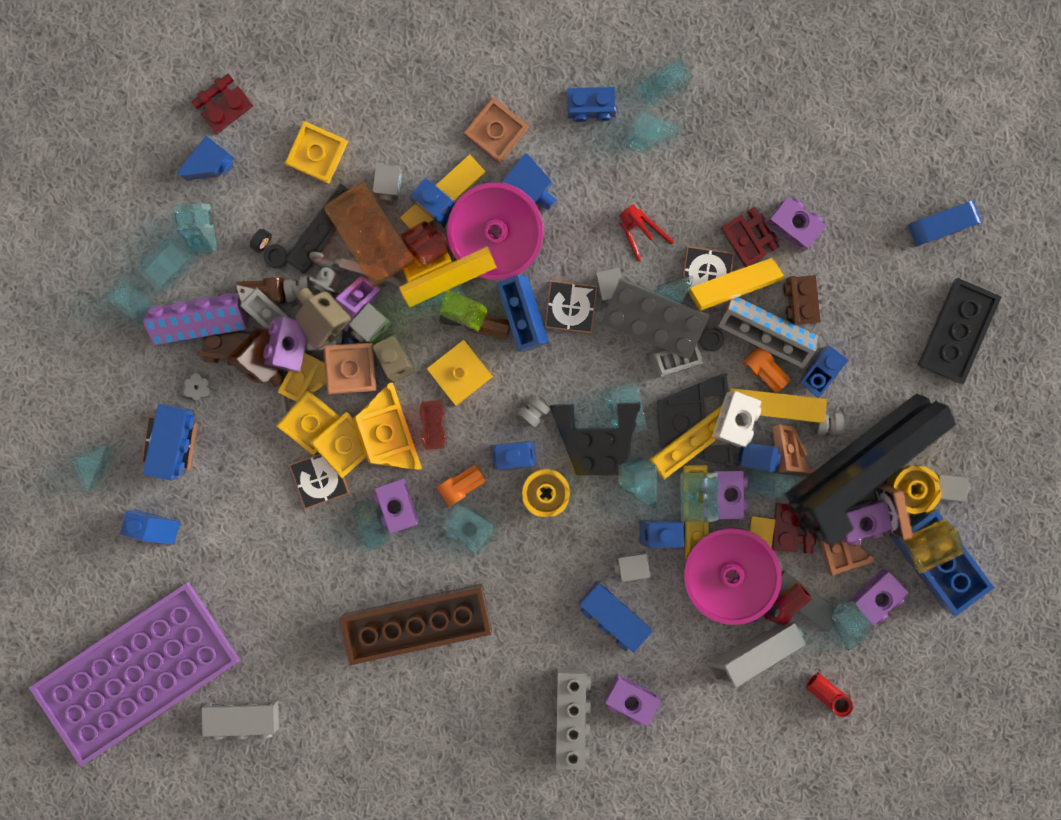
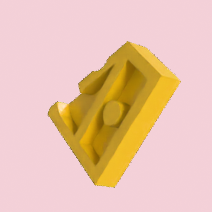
(310, 377)

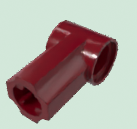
(789, 603)

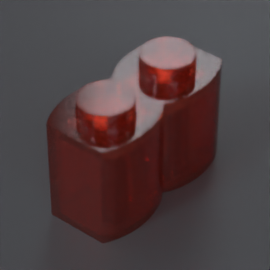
(425, 243)
(433, 417)

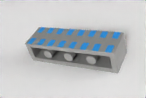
(768, 331)

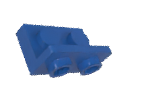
(591, 103)

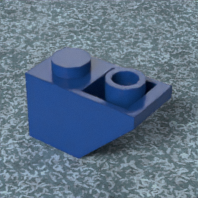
(823, 370)
(759, 457)

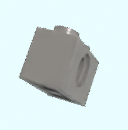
(369, 324)

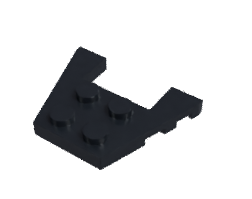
(685, 409)
(597, 449)

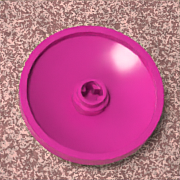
(499, 219)
(732, 576)

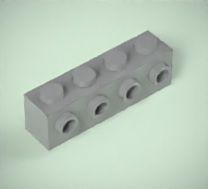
(571, 719)

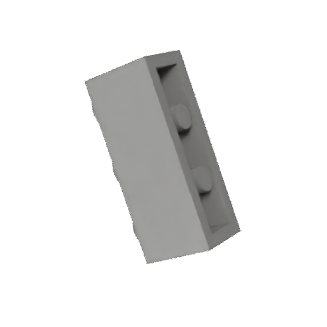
(240, 719)

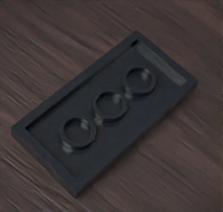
(959, 331)

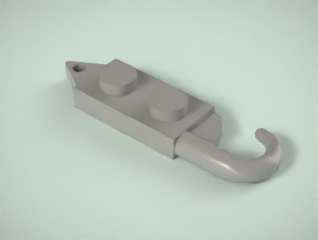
(348, 267)
(260, 307)

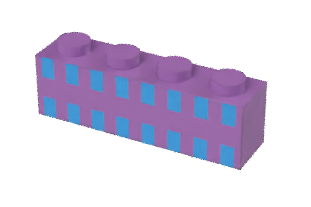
(195, 318)

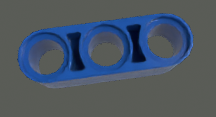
(944, 223)

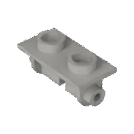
(327, 281)

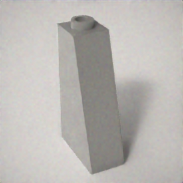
(756, 655)

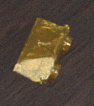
(934, 545)

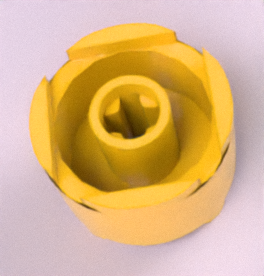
(926, 487)
(559, 494)

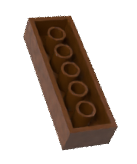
(416, 624)

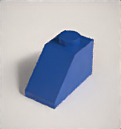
(206, 161)
(149, 527)

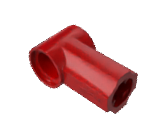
(829, 694)

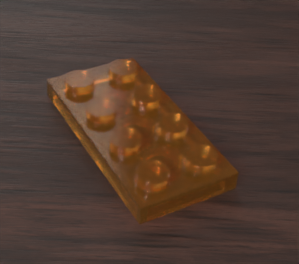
(368, 234)

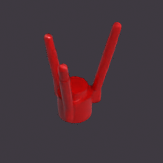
(634, 218)

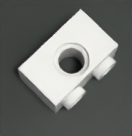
(727, 429)

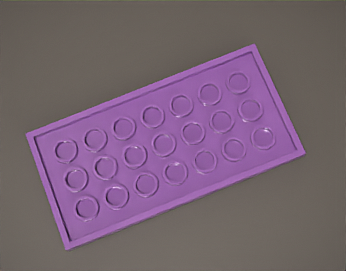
(134, 674)

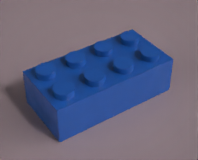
(954, 582)

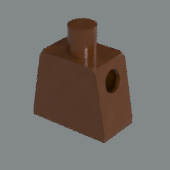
(250, 361)

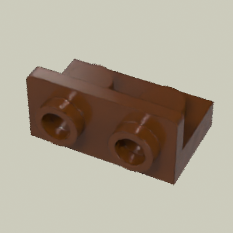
(802, 300)
(220, 346)

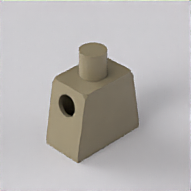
(320, 317)
(393, 357)

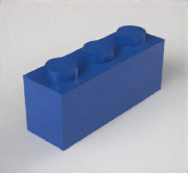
(522, 313)
(168, 442)
(614, 617)

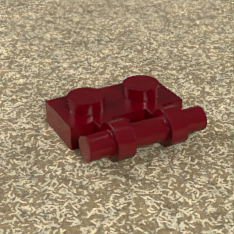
(227, 109)
(743, 239)
(786, 531)

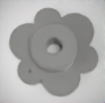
(191, 391)

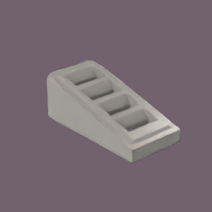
(658, 368)

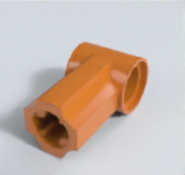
(766, 369)
(456, 487)

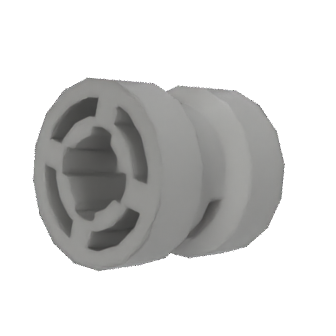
(292, 287)
(533, 411)
(833, 425)

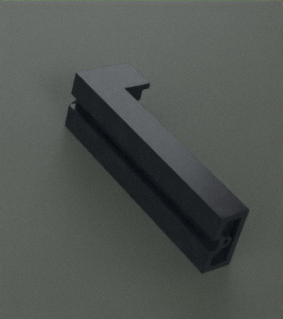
(864, 464)

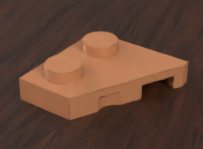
(791, 451)
(844, 557)

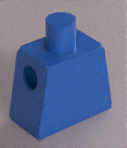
(531, 180)
(432, 201)
(513, 455)
(662, 533)

